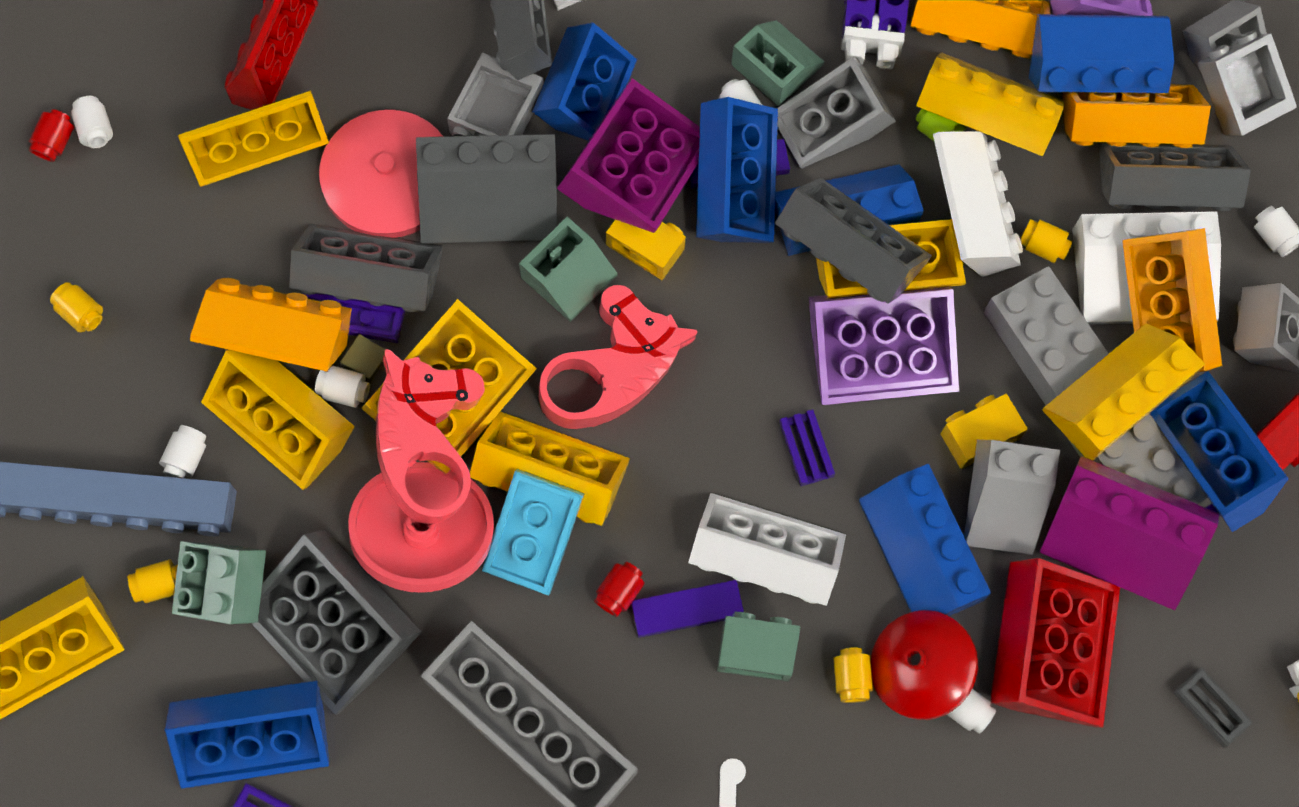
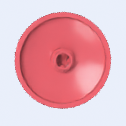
(372, 172)
(414, 553)

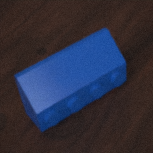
(1102, 54)
(737, 171)
(883, 192)
(1220, 450)
(924, 544)
(247, 734)

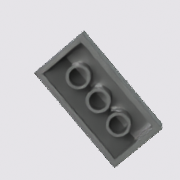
(1173, 176)
(852, 240)
(365, 267)

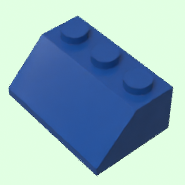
(583, 81)

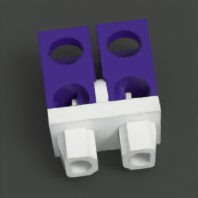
(873, 32)

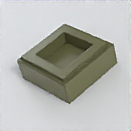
(364, 357)

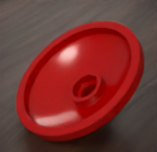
(941, 677)

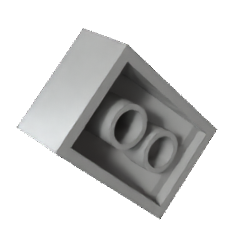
(833, 114)
(1009, 495)

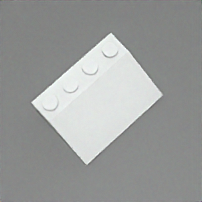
(1102, 262)

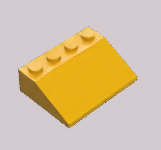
(991, 103)
(467, 342)

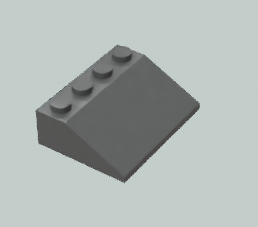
(486, 188)
(331, 620)

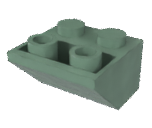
(774, 60)
(567, 269)
(219, 582)
(758, 647)

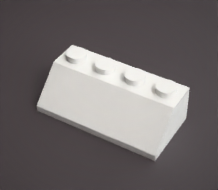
(978, 201)
(768, 549)

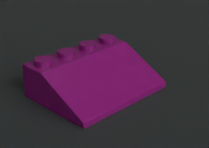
(635, 160)
(1130, 533)

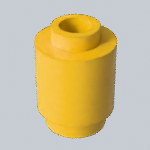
(1045, 240)
(76, 307)
(153, 581)
(853, 675)

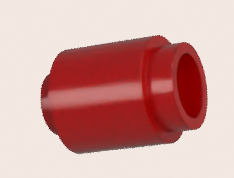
(51, 135)
(619, 588)

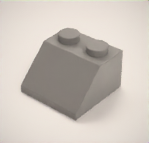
(1222, 28)
(1268, 327)

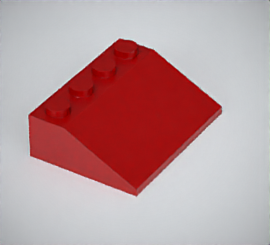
(269, 52)
(1055, 643)

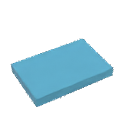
(533, 532)

